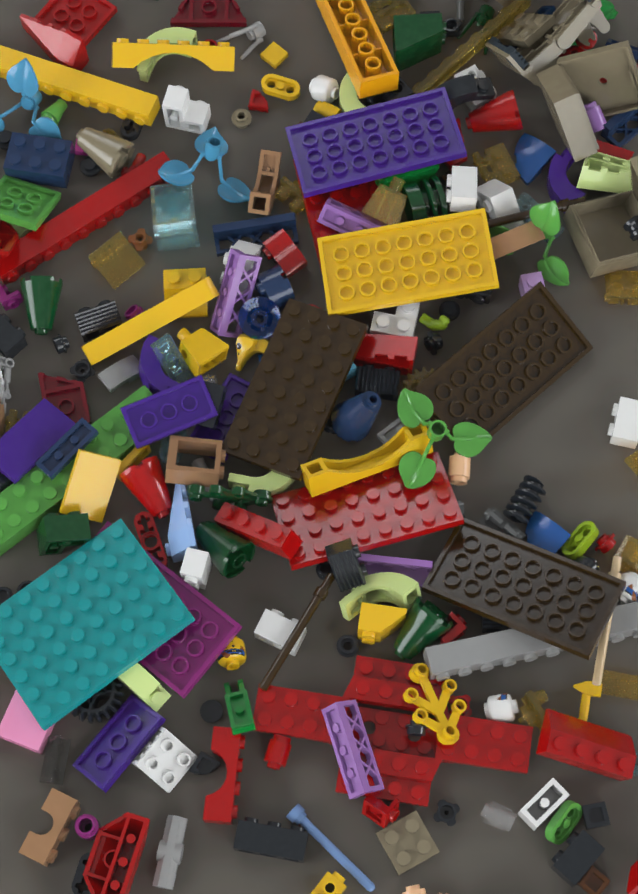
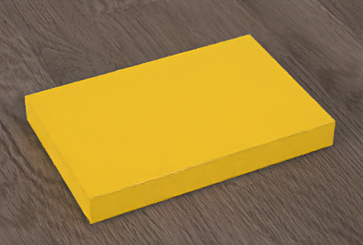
(90, 484)

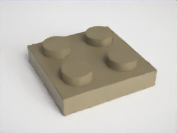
(407, 843)

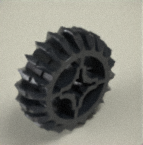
(93, 702)

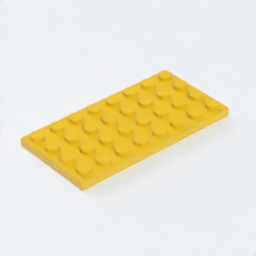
(407, 262)

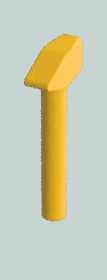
(588, 690)

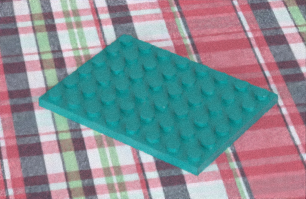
(86, 623)

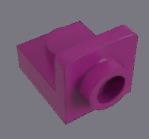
(8, 300)

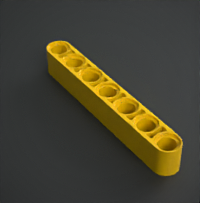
(150, 320)

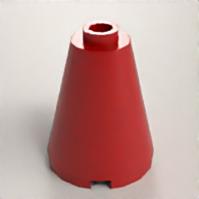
(496, 115)
(149, 486)

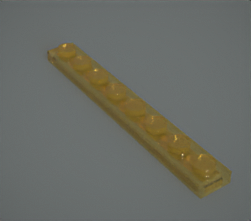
(472, 47)

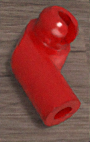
(139, 159)

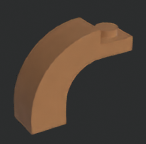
(267, 181)
(516, 239)

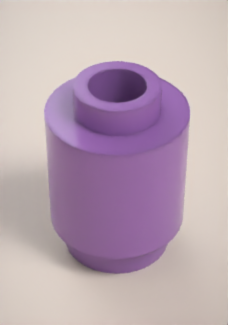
(595, 116)

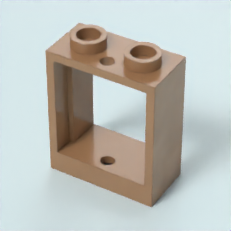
(194, 475)

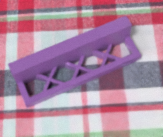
(345, 218)
(229, 290)
(412, 568)
(348, 748)

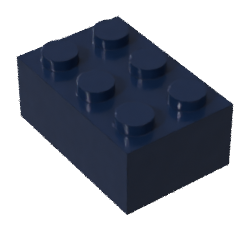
(39, 159)

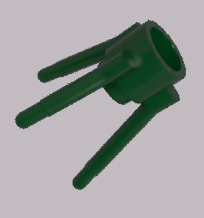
(484, 14)

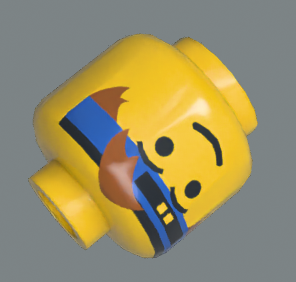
(233, 655)

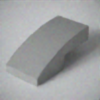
(120, 373)

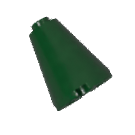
(41, 301)
(226, 548)
(420, 629)

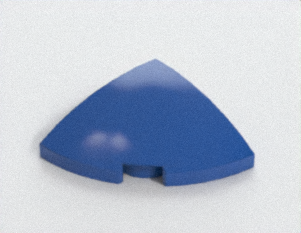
(531, 157)
(545, 533)

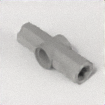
(170, 852)

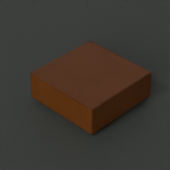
(593, 881)

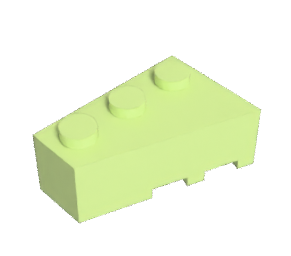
(605, 174)

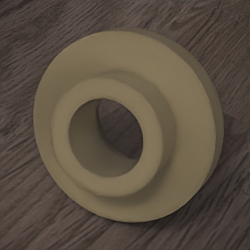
(241, 123)

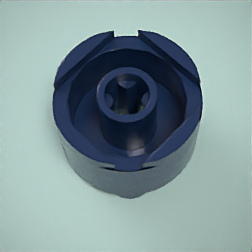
(274, 286)

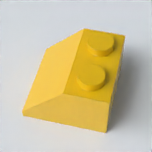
(180, 279)
(379, 622)

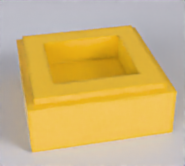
(274, 55)

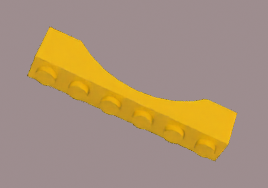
(131, 54)
(328, 474)

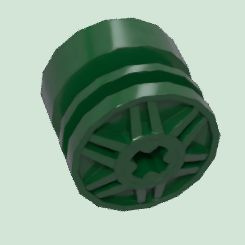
(428, 199)

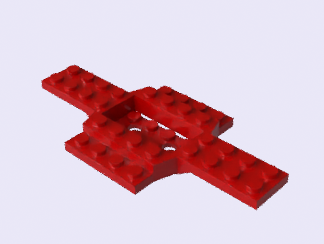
(402, 764)

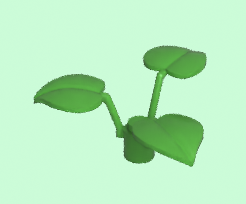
(548, 220)
(416, 409)

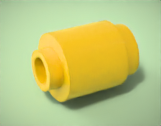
(326, 109)

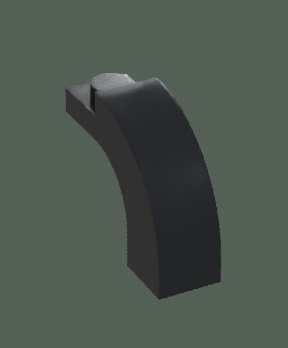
(468, 89)

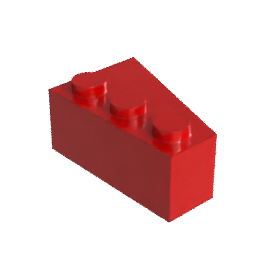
(388, 352)

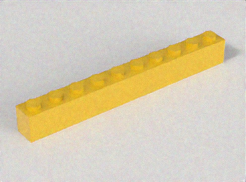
(86, 88)

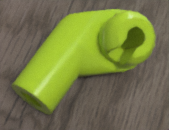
(434, 325)

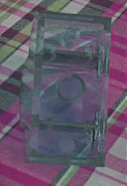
(174, 217)

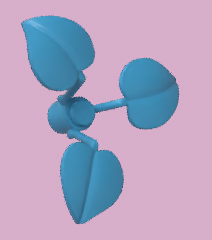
(24, 80)
(212, 147)

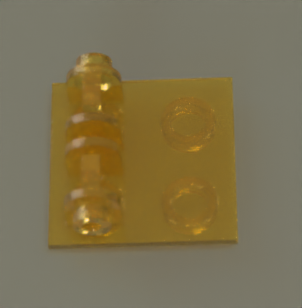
(116, 260)
(621, 286)

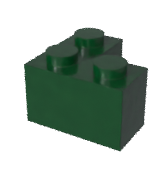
(62, 531)

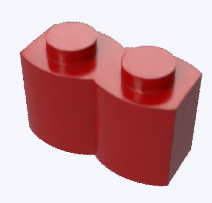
(284, 253)

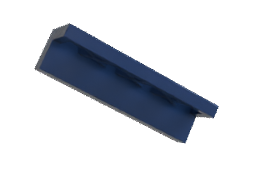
(615, 125)
(253, 227)

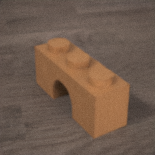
(43, 847)

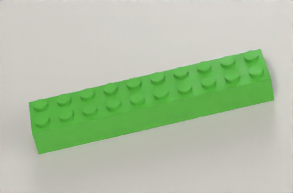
(37, 495)

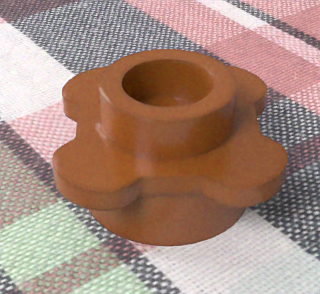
(140, 245)

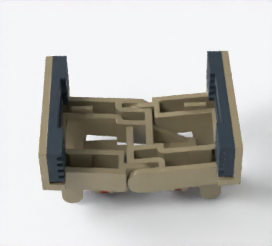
(573, 24)

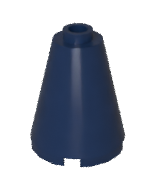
(355, 416)

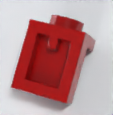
(455, 633)
(379, 812)

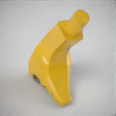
(247, 347)

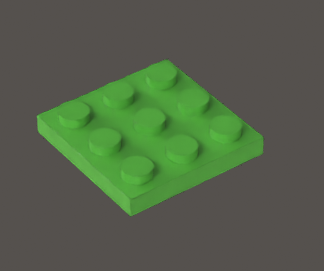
(25, 202)

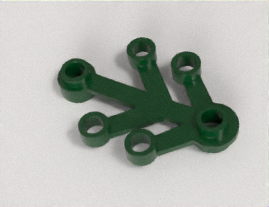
(258, 497)

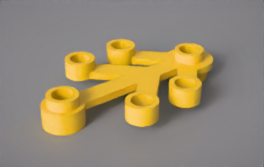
(435, 706)

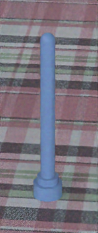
(299, 817)

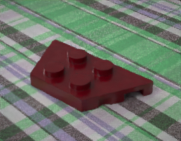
(208, 14)
(65, 395)

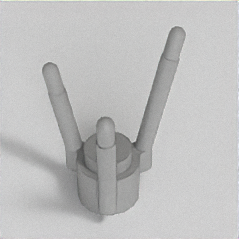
(253, 32)

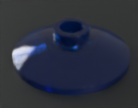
(253, 308)

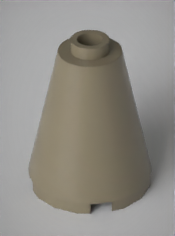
(105, 150)

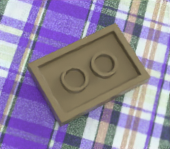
(526, 29)

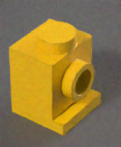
(335, 879)

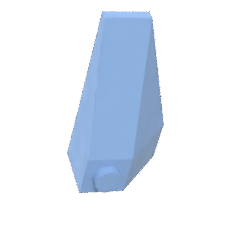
(181, 528)

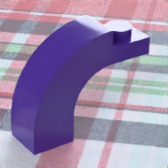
(557, 181)
(150, 369)

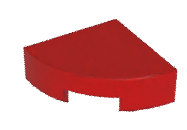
(258, 102)

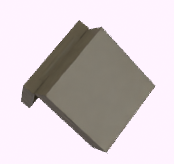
(576, 82)
(599, 229)

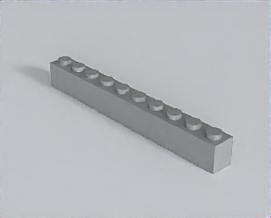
(511, 646)

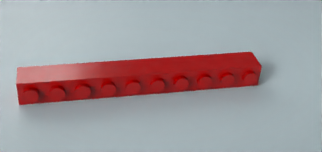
(82, 219)

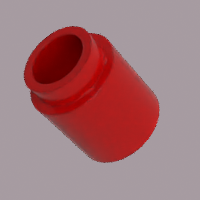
(278, 752)

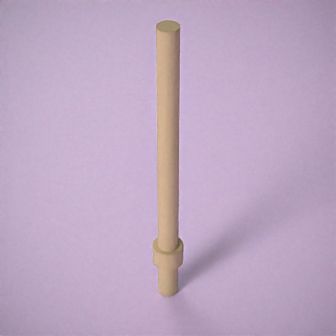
(603, 641)

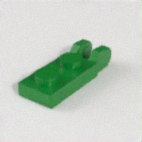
(239, 709)

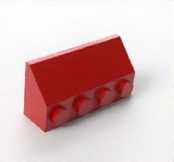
(587, 746)

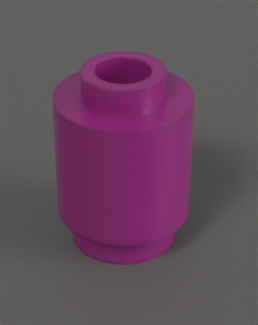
(81, 824)

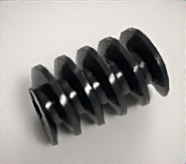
(524, 500)

